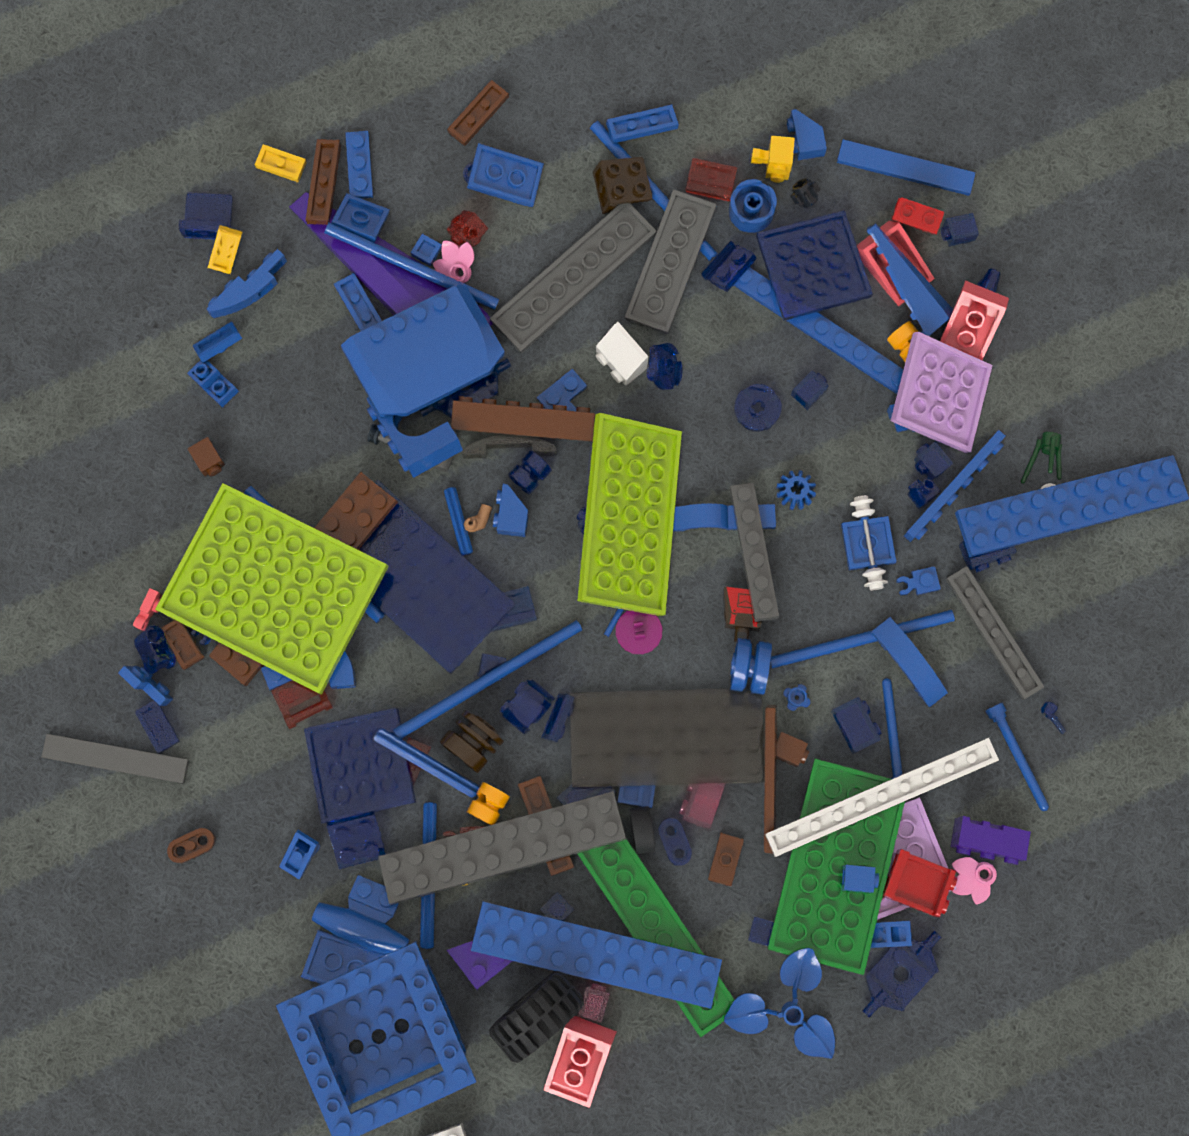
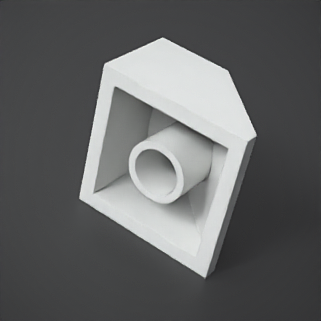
(621, 355)

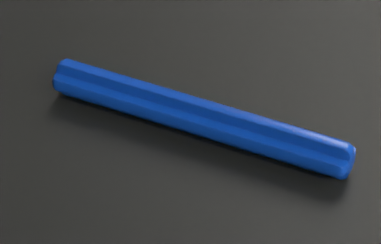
(426, 762)

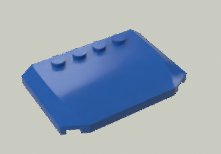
(424, 352)

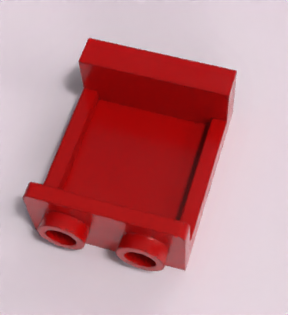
(917, 216)
(919, 883)

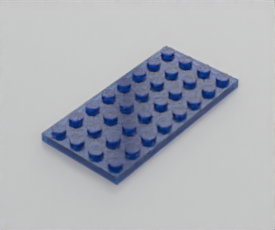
(432, 588)

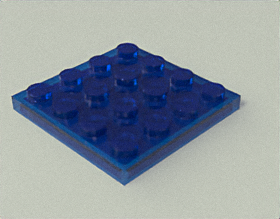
(814, 265)
(354, 770)

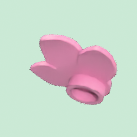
(454, 258)
(970, 881)

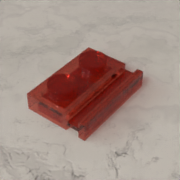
(711, 179)

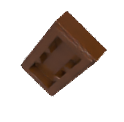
(182, 644)
(725, 859)

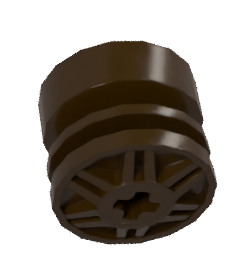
(471, 741)

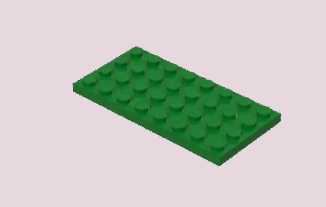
(811, 904)

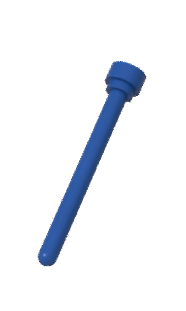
(998, 715)
(892, 728)

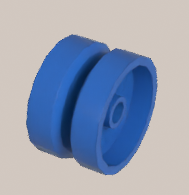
(750, 666)

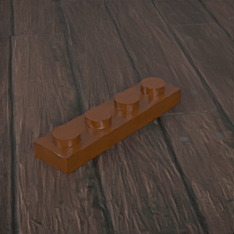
(323, 181)
(537, 800)

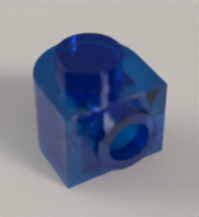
(922, 492)

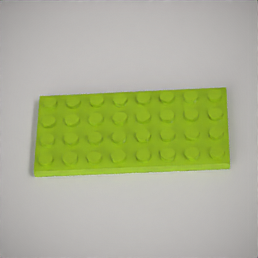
(629, 515)

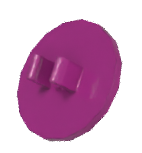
(638, 632)

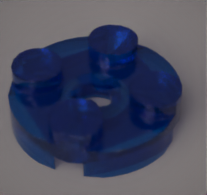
(664, 367)
(769, 401)

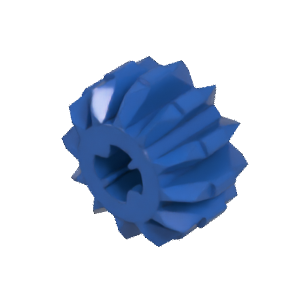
(799, 481)

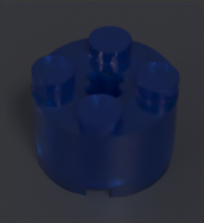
(527, 706)

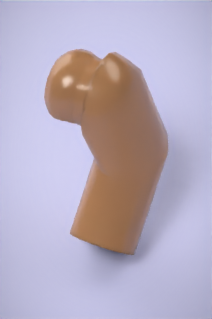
(479, 521)

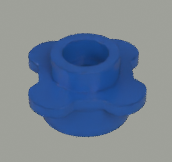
(800, 691)

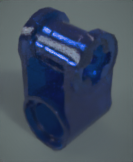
(154, 648)

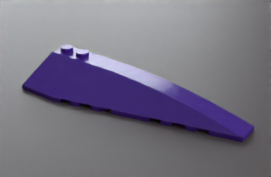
(387, 282)

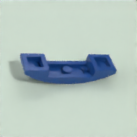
(910, 661)
(892, 934)

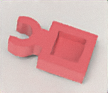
(147, 609)

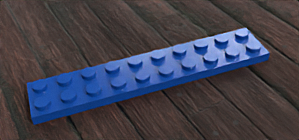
(1071, 505)
(596, 955)

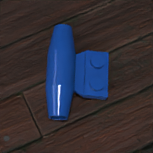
(364, 920)

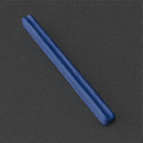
(428, 901)

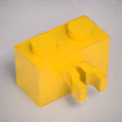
(778, 158)

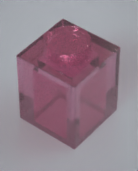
(594, 1002)

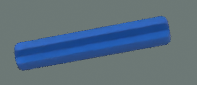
(458, 521)

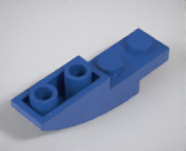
(241, 293)

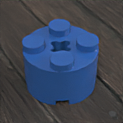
(763, 202)

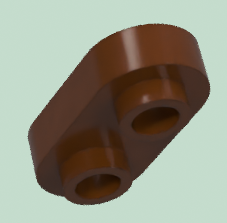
(191, 844)

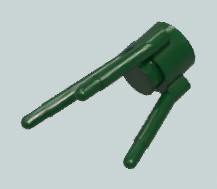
(1050, 446)

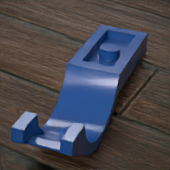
(717, 516)

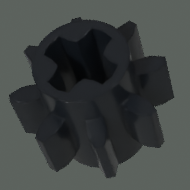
(805, 193)

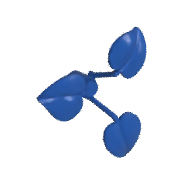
(801, 971)

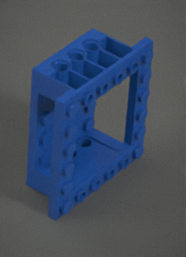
(351, 1008)

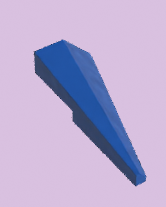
(920, 296)

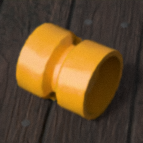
(902, 338)
(488, 804)

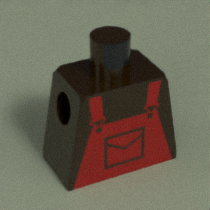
(739, 612)

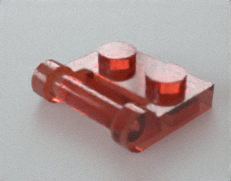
(293, 694)

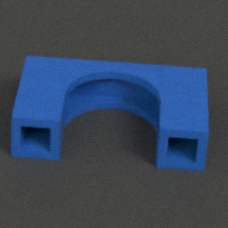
(417, 452)

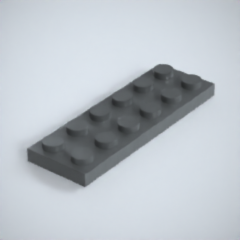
(670, 261)

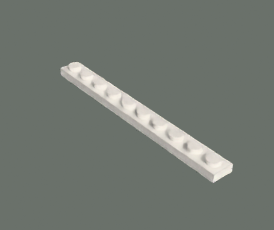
(881, 797)

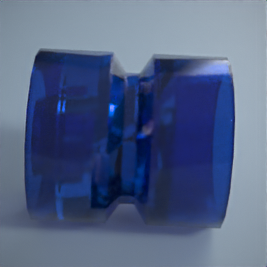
(530, 472)

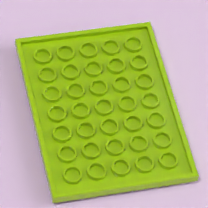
(272, 588)

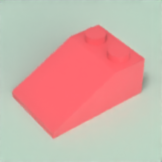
(877, 263)
(974, 320)
(579, 1061)

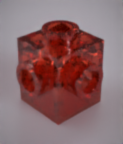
(466, 228)

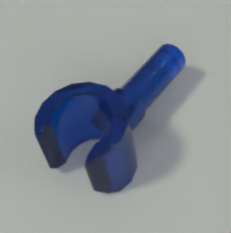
(1049, 709)

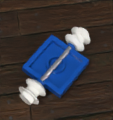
(868, 543)

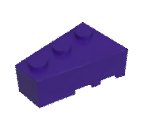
(990, 840)
(477, 966)

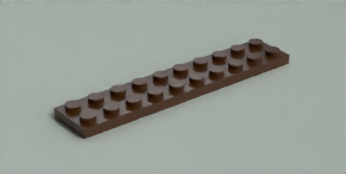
(349, 521)

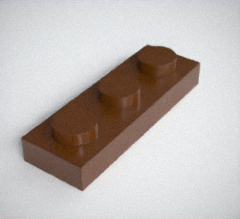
(478, 112)

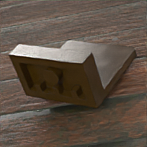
(621, 182)

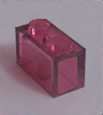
(702, 804)

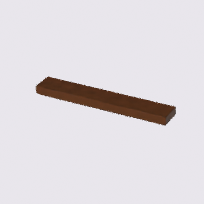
(770, 773)

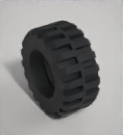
(536, 1017)

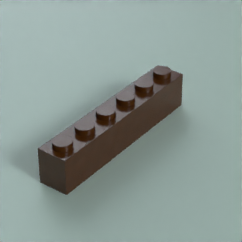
(523, 420)

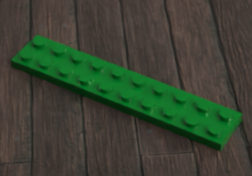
(650, 917)

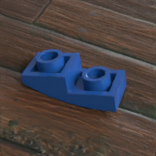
(213, 382)

